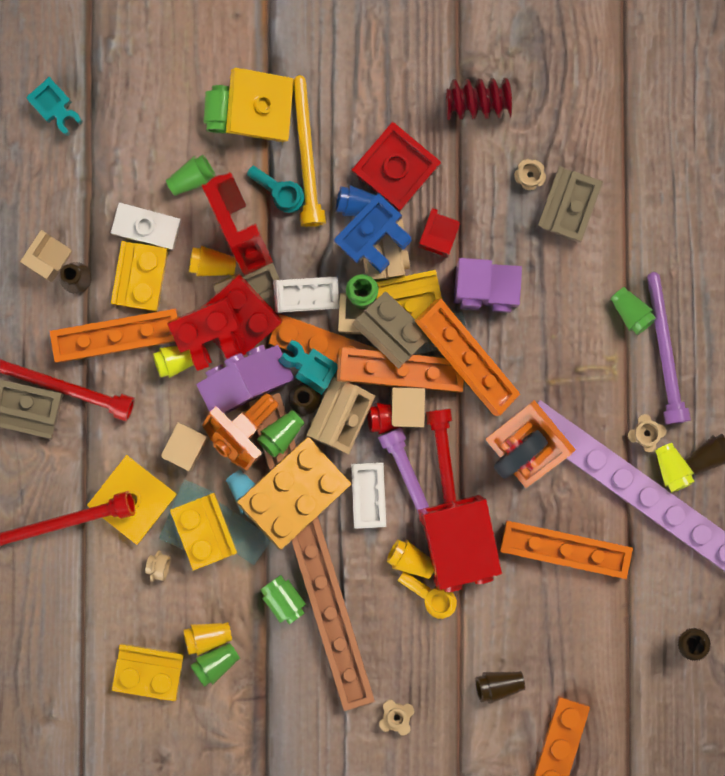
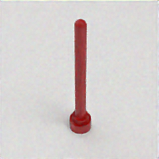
(120, 405)
(439, 422)
(119, 506)

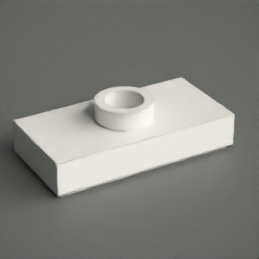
(146, 226)
(306, 294)
(368, 495)

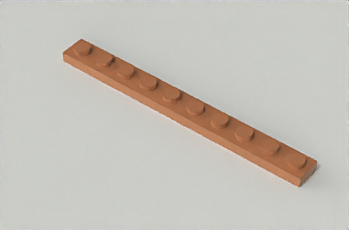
(327, 599)

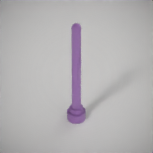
(675, 409)
(394, 443)

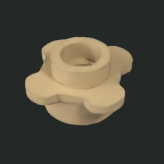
(656, 432)
(401, 725)

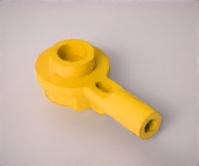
(437, 602)

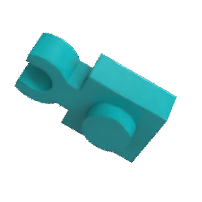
(52, 103)
(313, 368)

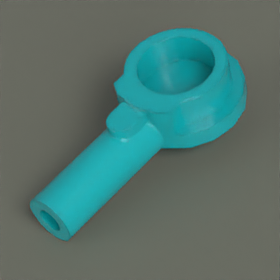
(286, 195)

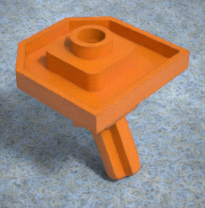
(233, 437)

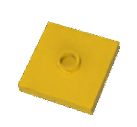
(259, 105)
(149, 496)

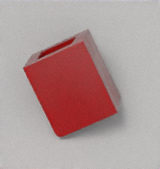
(439, 234)

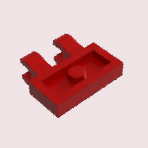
(203, 325)

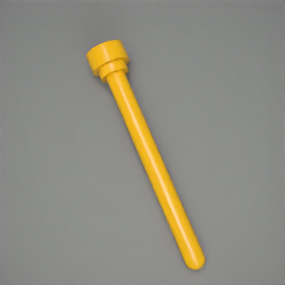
(311, 213)

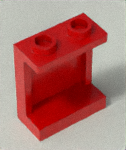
(245, 244)
(461, 543)

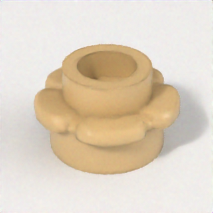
(530, 166)
(158, 566)

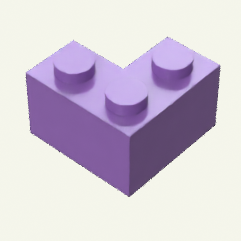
(487, 284)
(244, 379)

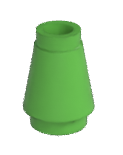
(191, 175)
(362, 285)
(633, 311)
(280, 434)
(214, 664)

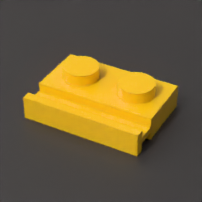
(139, 276)
(412, 291)
(203, 531)
(148, 672)

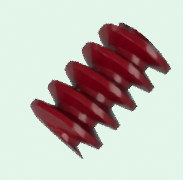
(478, 98)

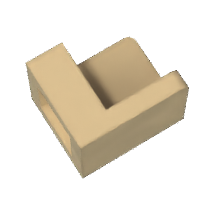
(46, 256)
(347, 316)
(408, 407)
(184, 447)

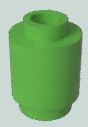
(216, 109)
(283, 600)

